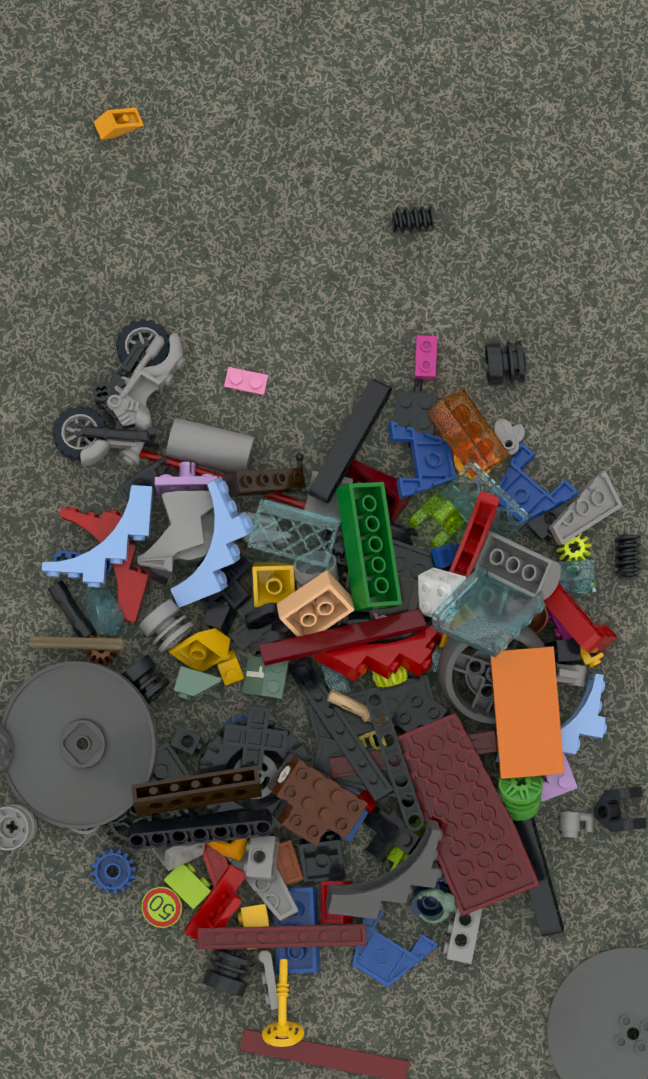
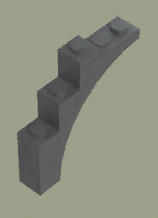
(367, 898)

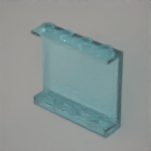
(486, 613)

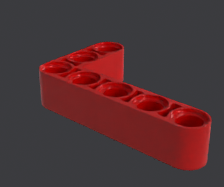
(588, 635)

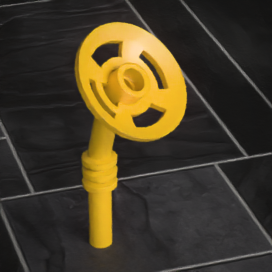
(283, 1025)

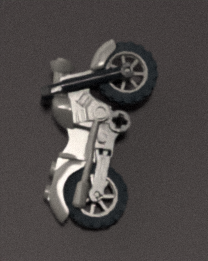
(142, 372)

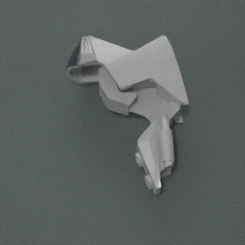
(191, 533)

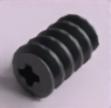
(412, 219)
(627, 555)

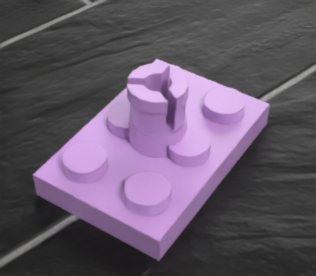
(185, 482)
(558, 783)

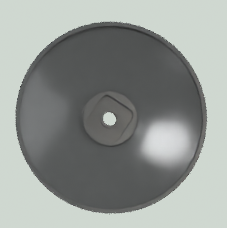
(49, 766)
(595, 1012)

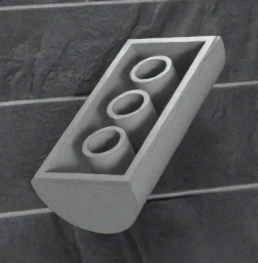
(209, 446)
(518, 566)

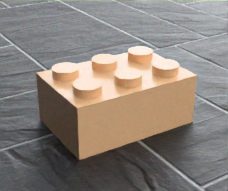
(315, 605)

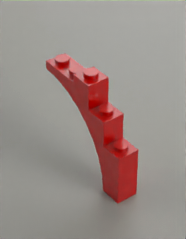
(475, 534)
(130, 583)
(384, 659)

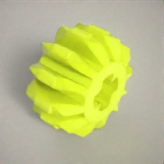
(577, 554)
(397, 678)

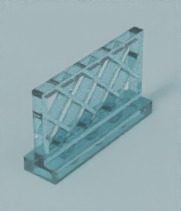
(462, 499)
(302, 516)

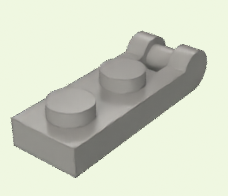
(268, 978)

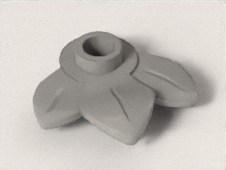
(507, 433)

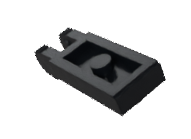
(145, 477)

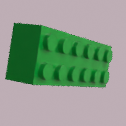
(368, 546)

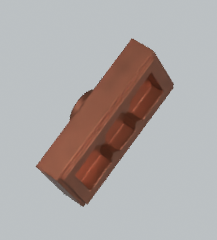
(288, 863)

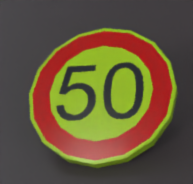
(161, 907)

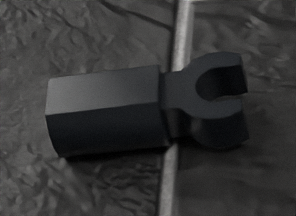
(399, 532)

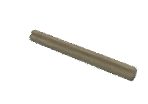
(77, 643)

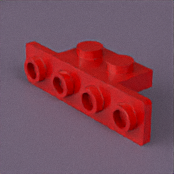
(219, 903)

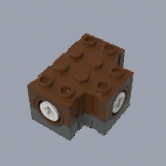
(313, 801)

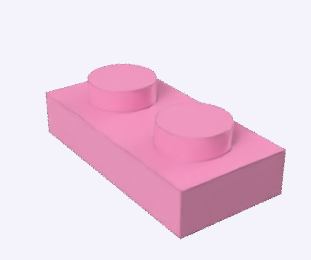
(246, 381)

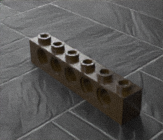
(196, 790)

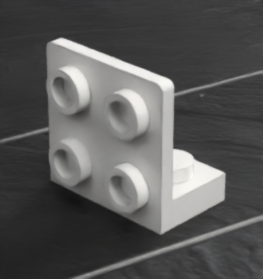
(435, 588)

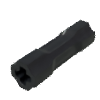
(71, 610)

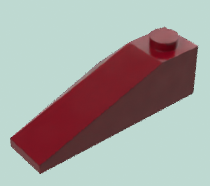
(365, 474)

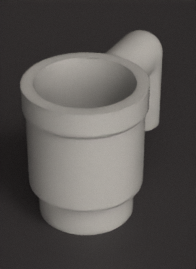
(571, 823)

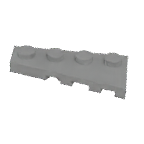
(587, 509)
(273, 893)

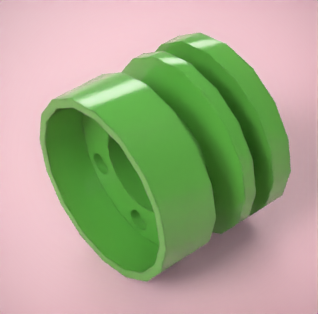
(521, 796)

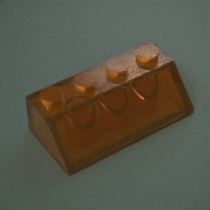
(467, 432)

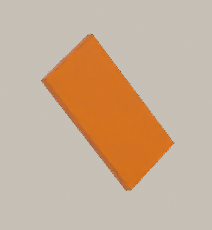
(527, 712)

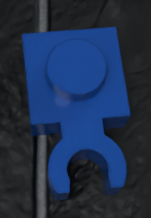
(444, 555)

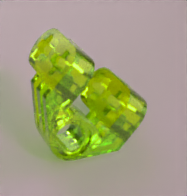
(443, 513)

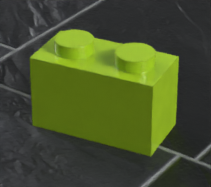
(188, 885)

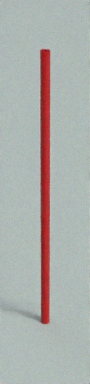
(200, 471)

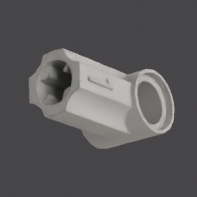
(571, 674)

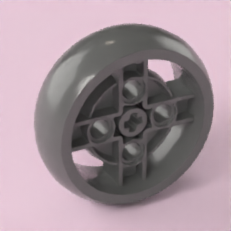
(458, 657)

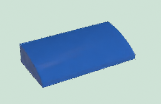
(301, 958)

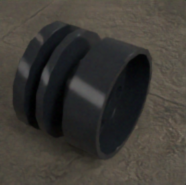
(505, 362)
(140, 676)
(228, 972)

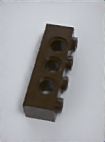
(265, 482)

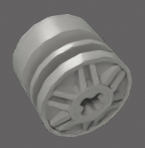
(306, 572)
(166, 626)
(24, 819)

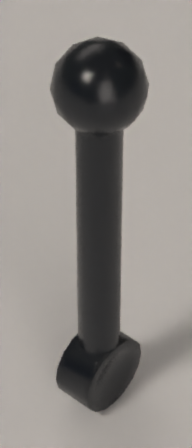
(299, 457)

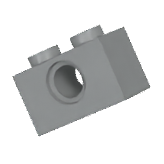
(267, 869)

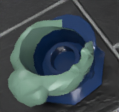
(432, 903)

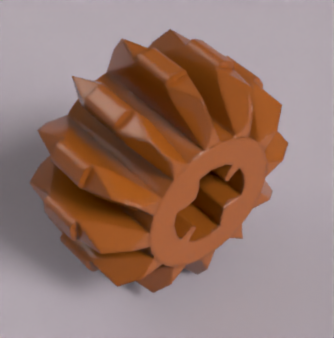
(107, 653)

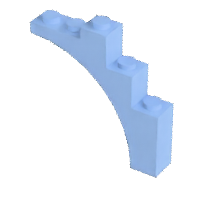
(222, 552)
(93, 564)
(585, 718)

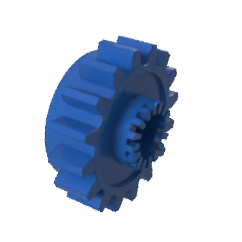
(124, 875)

